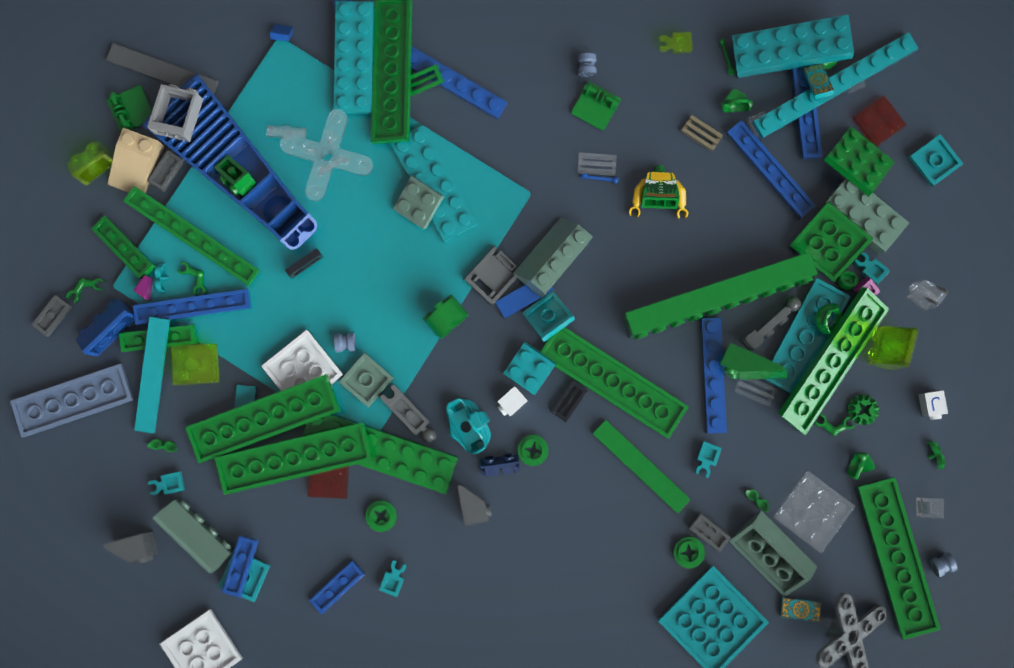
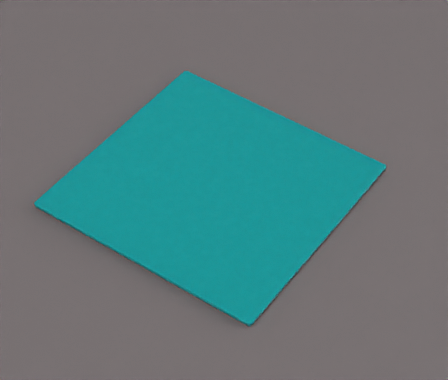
(375, 264)

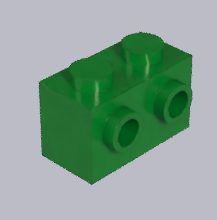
(235, 175)

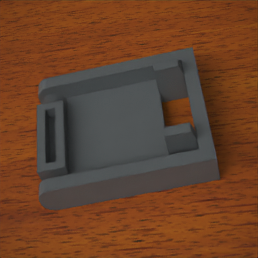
(493, 272)

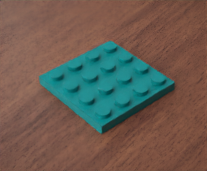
(713, 620)

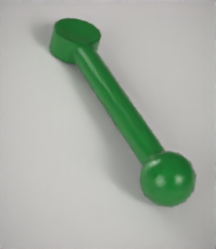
(731, 71)

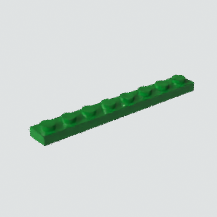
(191, 236)

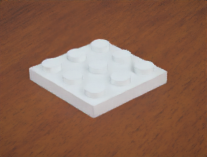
(301, 362)
(202, 645)

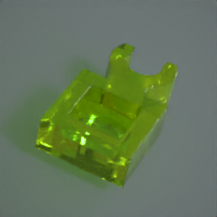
(680, 42)

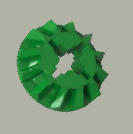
(854, 408)
(538, 458)
(382, 525)
(695, 559)

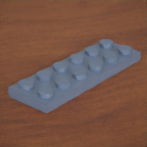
(72, 400)

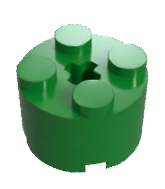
(445, 316)

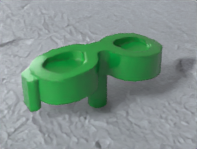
(156, 444)
(939, 456)
(761, 503)

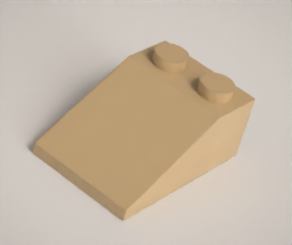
(134, 161)

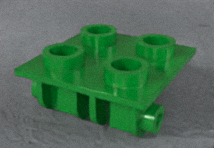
(596, 106)
(129, 108)

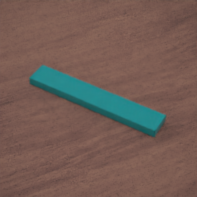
(152, 374)

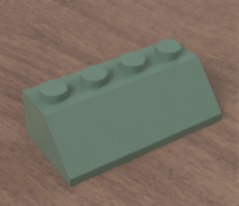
(552, 256)
(194, 535)
(773, 554)

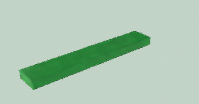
(641, 466)

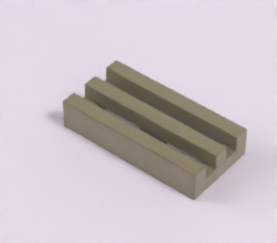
(704, 126)

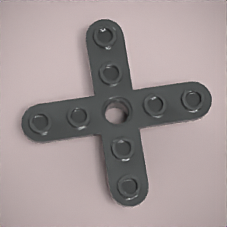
(847, 633)

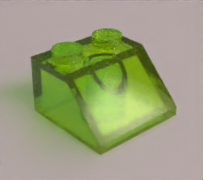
(90, 163)
(195, 364)

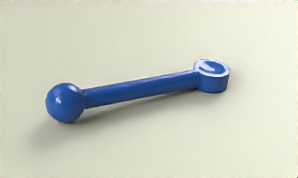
(615, 180)

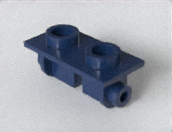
(508, 462)

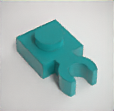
(874, 269)
(708, 456)
(170, 484)
(393, 581)

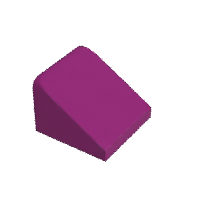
(144, 287)

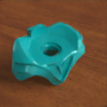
(467, 410)

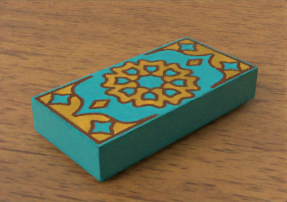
(818, 81)
(800, 609)

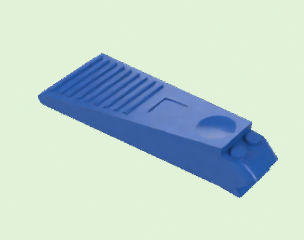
(218, 136)

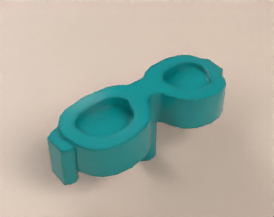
(158, 281)

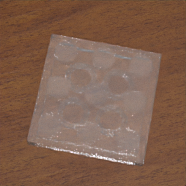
(814, 511)

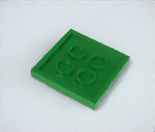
(859, 161)
(832, 241)

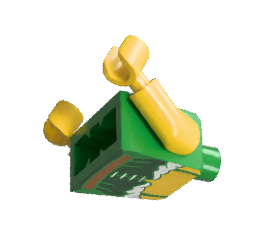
(660, 191)

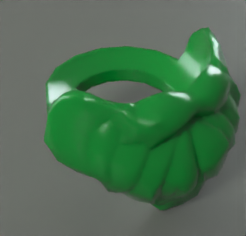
(737, 102)
(821, 317)
(860, 463)

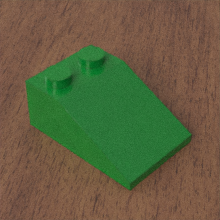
(750, 366)

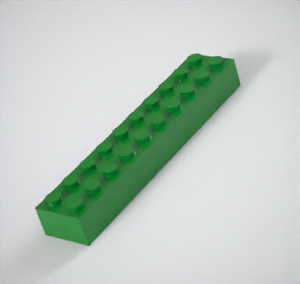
(720, 295)

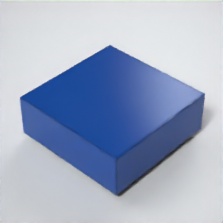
(281, 32)

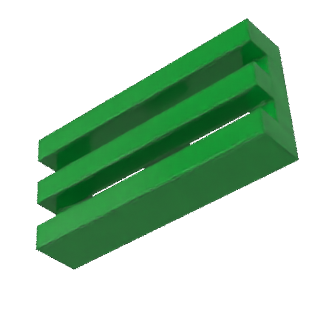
(437, 74)

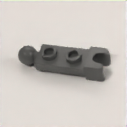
(755, 338)
(409, 414)

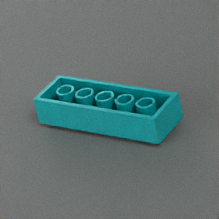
(793, 46)

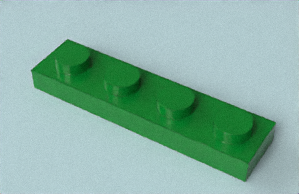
(123, 247)
(176, 337)

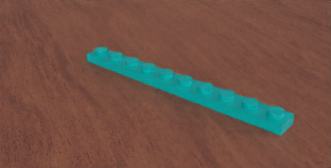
(840, 82)

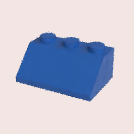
(105, 328)

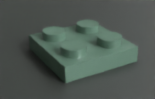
(418, 202)
(366, 380)

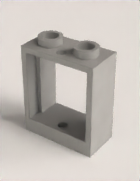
(161, 104)

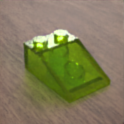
(892, 347)

